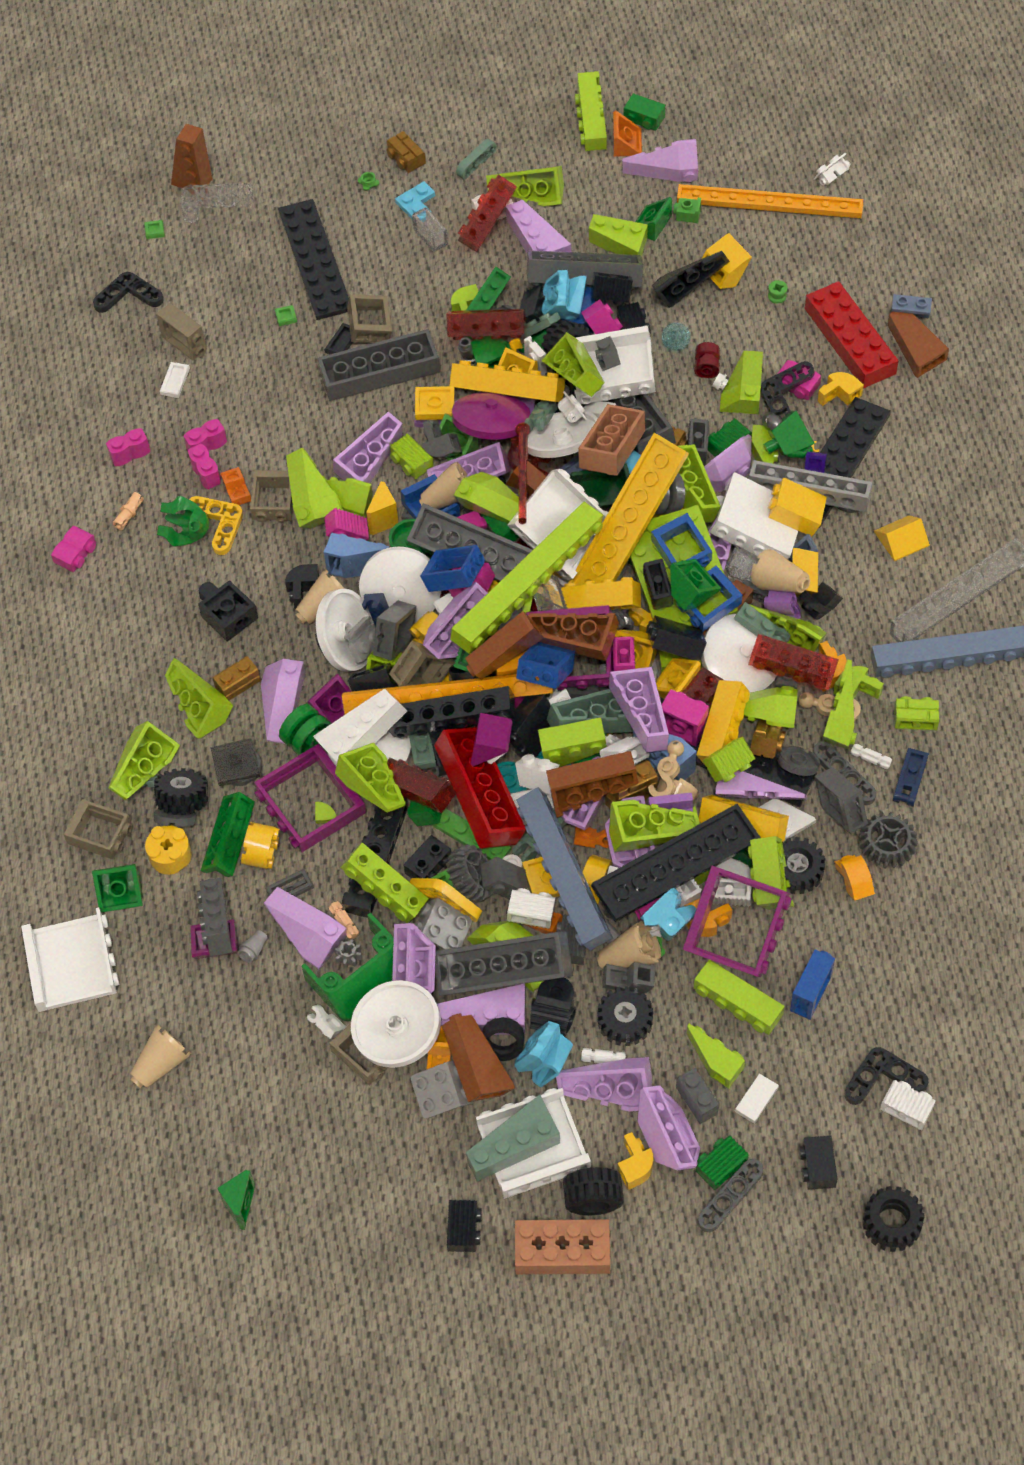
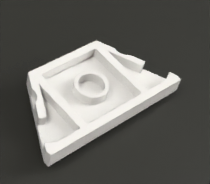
(797, 819)

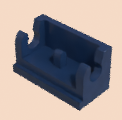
(376, 605)

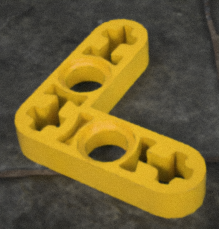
(225, 521)
(440, 889)

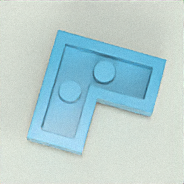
(414, 198)

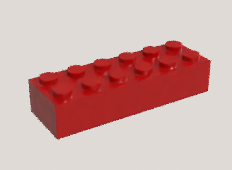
(851, 334)
(479, 791)

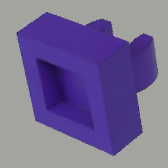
(815, 462)

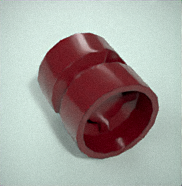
(707, 360)

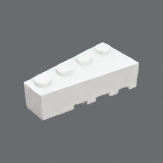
(361, 725)

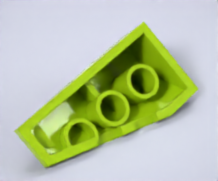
(536, 185)
(309, 490)
(353, 495)
(201, 701)
(142, 759)
(369, 776)
(644, 825)

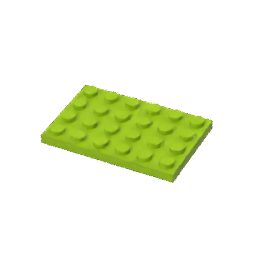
(682, 548)

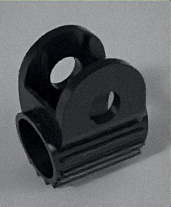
(554, 1004)

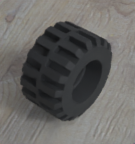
(559, 329)
(593, 1191)
(890, 1236)

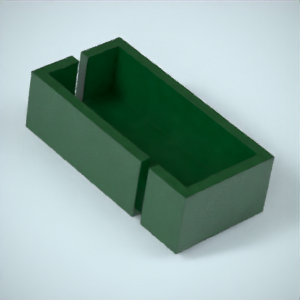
(601, 486)

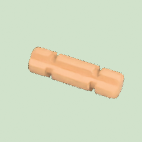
(343, 918)

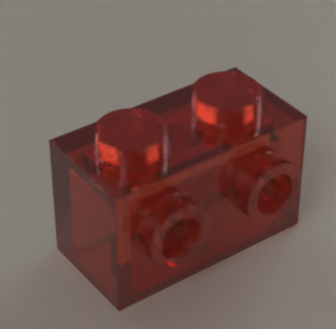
(703, 686)

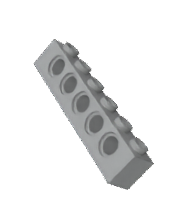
(840, 490)

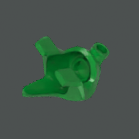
(193, 522)

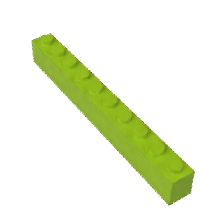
(526, 578)

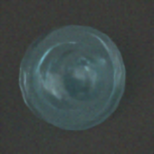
(676, 336)

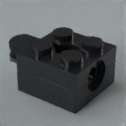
(226, 608)

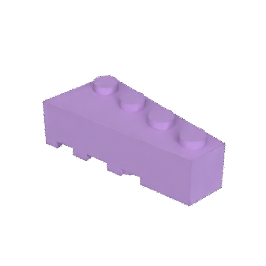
(533, 230)
(486, 1006)

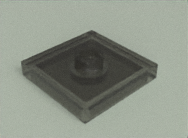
(235, 762)

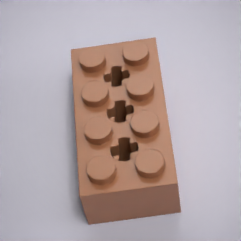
(611, 439)
(551, 1258)

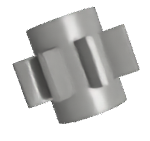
(344, 957)

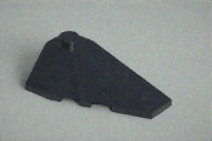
(682, 281)

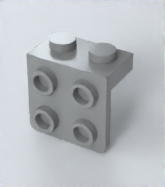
(443, 924)
(439, 1090)

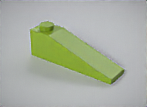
(744, 385)
(487, 496)
(802, 632)
(773, 705)
(840, 723)

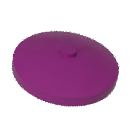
(489, 415)

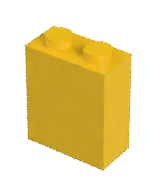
(797, 506)

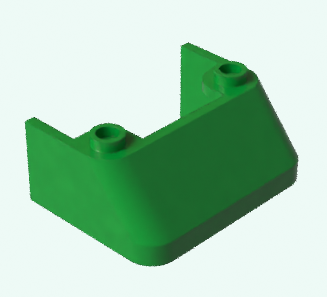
(345, 994)

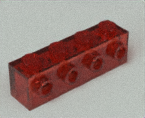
(487, 213)
(486, 323)
(793, 662)
(421, 786)

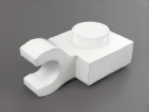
(328, 1024)

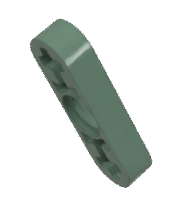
(477, 156)

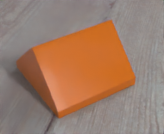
(626, 136)

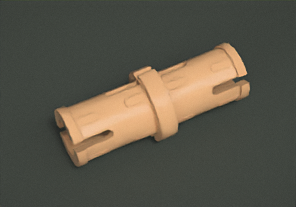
(128, 511)

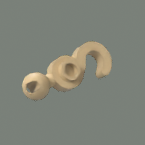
(824, 703)
(669, 769)

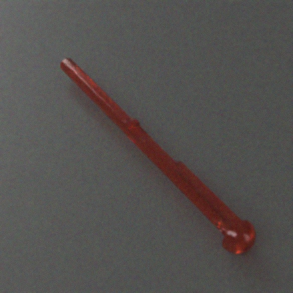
(523, 430)

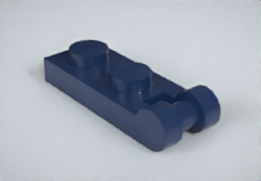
(911, 776)

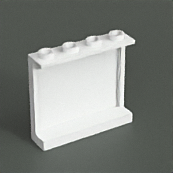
(634, 373)
(548, 509)
(745, 519)
(70, 962)
(547, 1165)

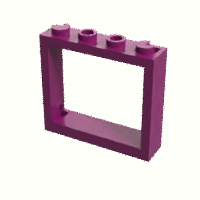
(584, 681)
(291, 768)
(703, 911)

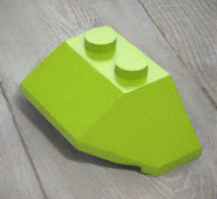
(498, 932)

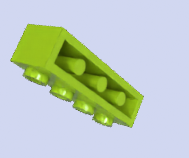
(384, 883)
(738, 997)

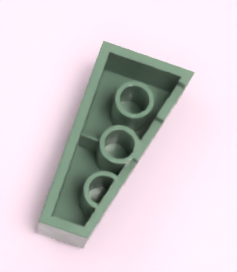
(589, 707)
(515, 1140)

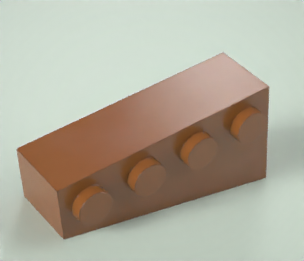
(191, 158)
(584, 634)
(590, 780)

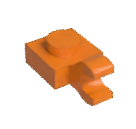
(590, 837)

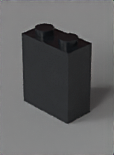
(676, 638)
(528, 719)

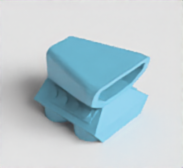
(564, 295)
(669, 914)
(544, 1054)

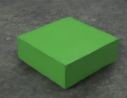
(154, 229)
(285, 315)

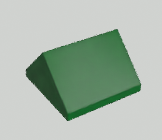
(656, 217)
(117, 888)
(237, 1197)

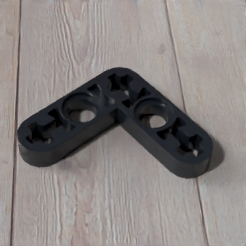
(131, 287)
(781, 388)
(883, 1067)

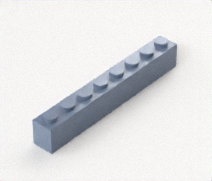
(948, 651)
(564, 869)

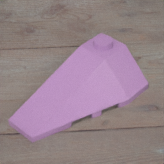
(306, 927)

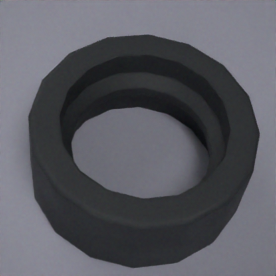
(509, 1026)

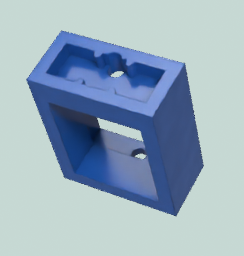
(675, 528)
(441, 578)
(728, 590)
(547, 663)
(812, 984)

